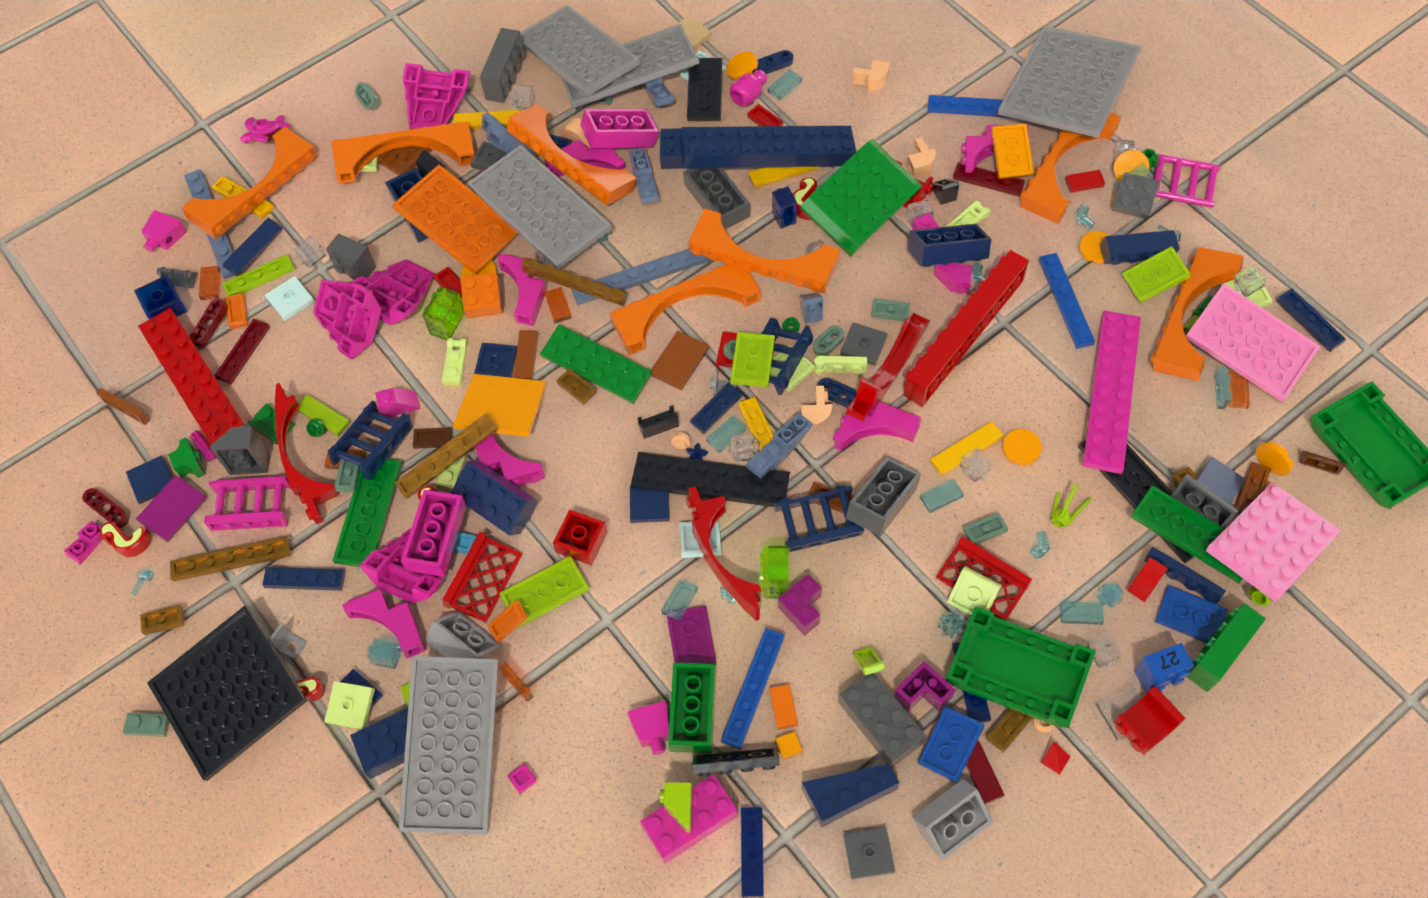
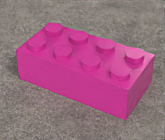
(619, 128)
(433, 533)
(710, 812)

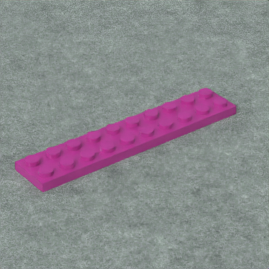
(1112, 392)

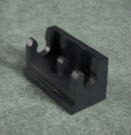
(658, 423)

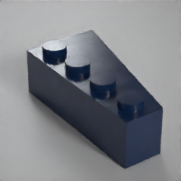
(847, 792)

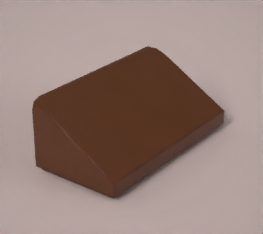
(1321, 462)

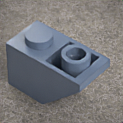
(811, 307)

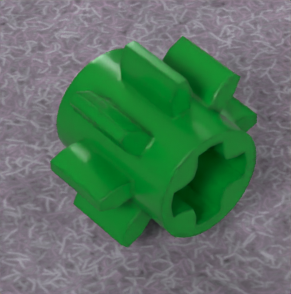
(1152, 157)

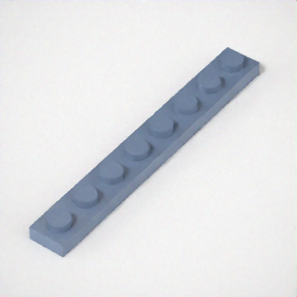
(221, 246)
(645, 273)

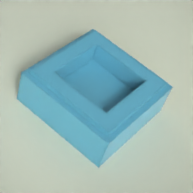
(463, 542)

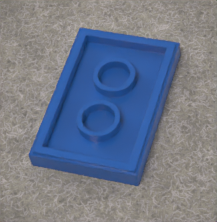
(1190, 614)
(951, 744)

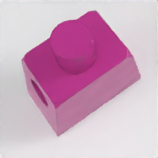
(162, 231)
(651, 726)

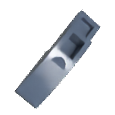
(658, 92)
(499, 136)
(643, 172)
(780, 447)

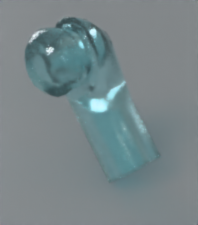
(1082, 216)
(977, 273)
(1042, 546)

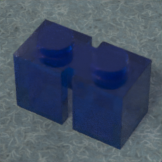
(784, 207)

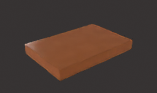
(401, 159)
(679, 360)

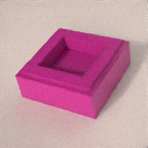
(522, 778)

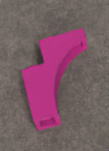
(978, 148)
(596, 156)
(530, 290)
(881, 421)
(514, 470)
(397, 619)

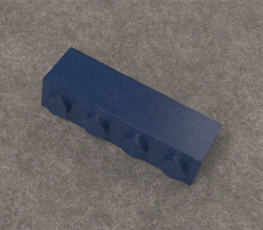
(1136, 246)

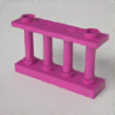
(256, 518)

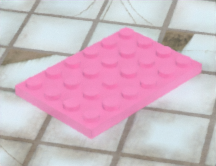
(1253, 342)
(1273, 541)

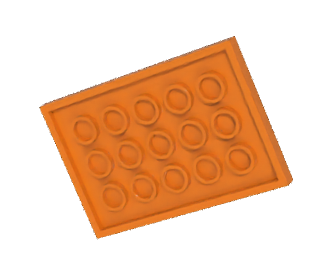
(455, 219)

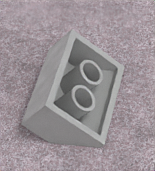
(461, 638)
(953, 819)

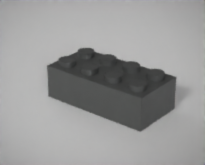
(502, 65)
(717, 193)
(883, 496)
(881, 719)

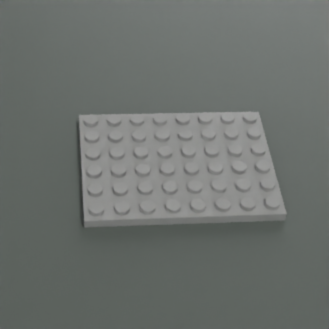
(1070, 81)

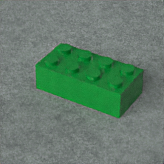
(1225, 646)
(692, 708)

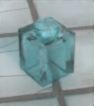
(384, 653)

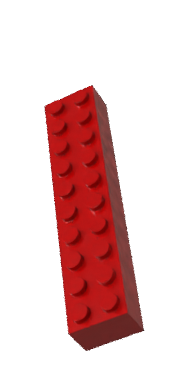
(964, 329)
(190, 375)

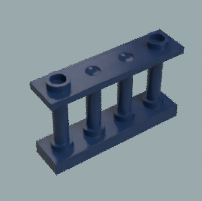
(795, 354)
(379, 452)
(813, 537)

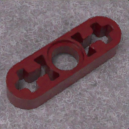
(210, 329)
(103, 500)

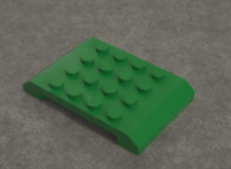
(860, 197)
(1374, 445)
(1020, 668)

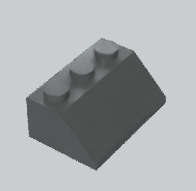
(241, 451)
(1204, 501)

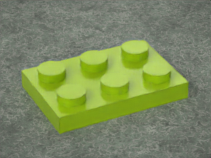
(1156, 275)
(752, 359)

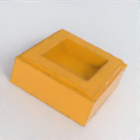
(788, 745)

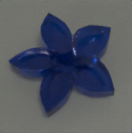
(696, 453)

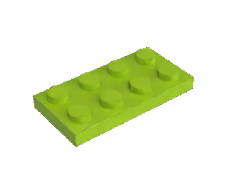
(547, 589)

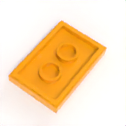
(1012, 151)

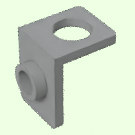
(717, 385)
(281, 639)

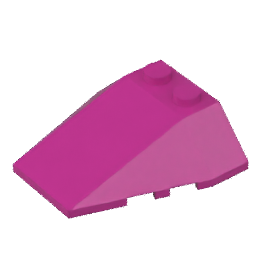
(432, 94)
(398, 289)
(348, 314)
(389, 574)

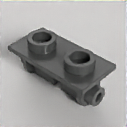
(178, 277)

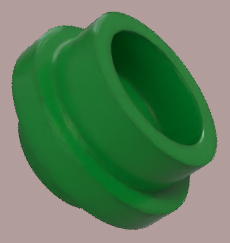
(791, 322)
(315, 428)

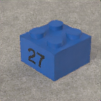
(1164, 668)

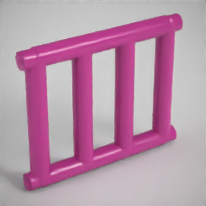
(1196, 165)

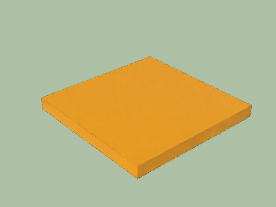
(508, 402)

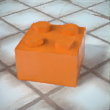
(481, 295)

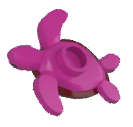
(262, 129)

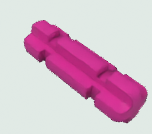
(203, 446)

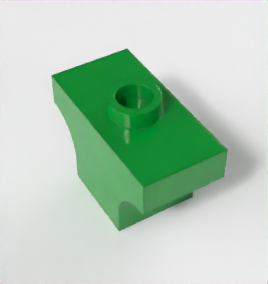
(186, 459)

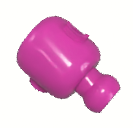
(747, 88)

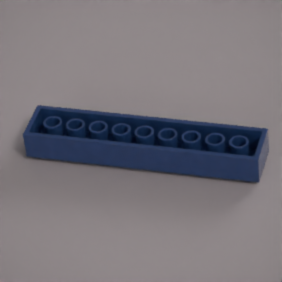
(766, 146)

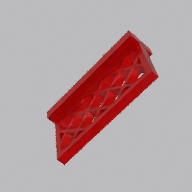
(991, 563)
(465, 573)

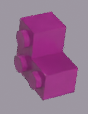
(798, 602)
(925, 684)

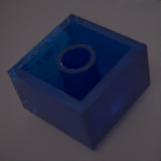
(160, 296)

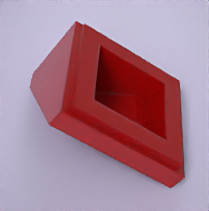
(1055, 758)

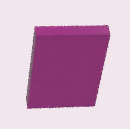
(171, 508)
(692, 637)

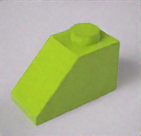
(678, 802)

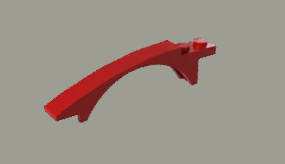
(873, 390)
(308, 490)
(704, 517)

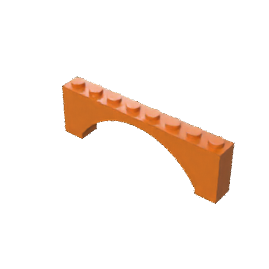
(355, 153)
(603, 183)
(1043, 192)
(218, 215)
(806, 271)
(725, 281)
(1174, 352)

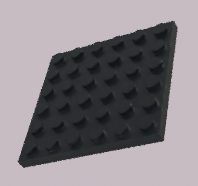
(226, 692)

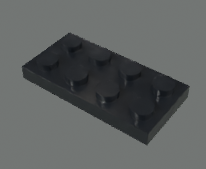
(705, 90)
(735, 760)

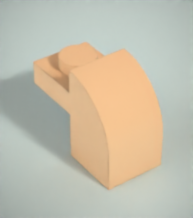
(874, 78)
(573, 131)
(923, 161)
(820, 412)

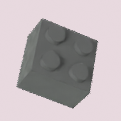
(1136, 195)
(350, 257)

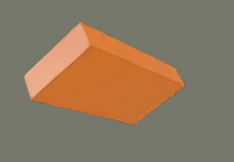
(236, 311)
(507, 621)
(783, 707)

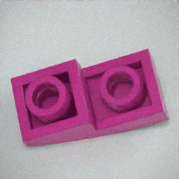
(86, 543)

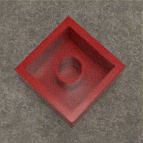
(580, 537)

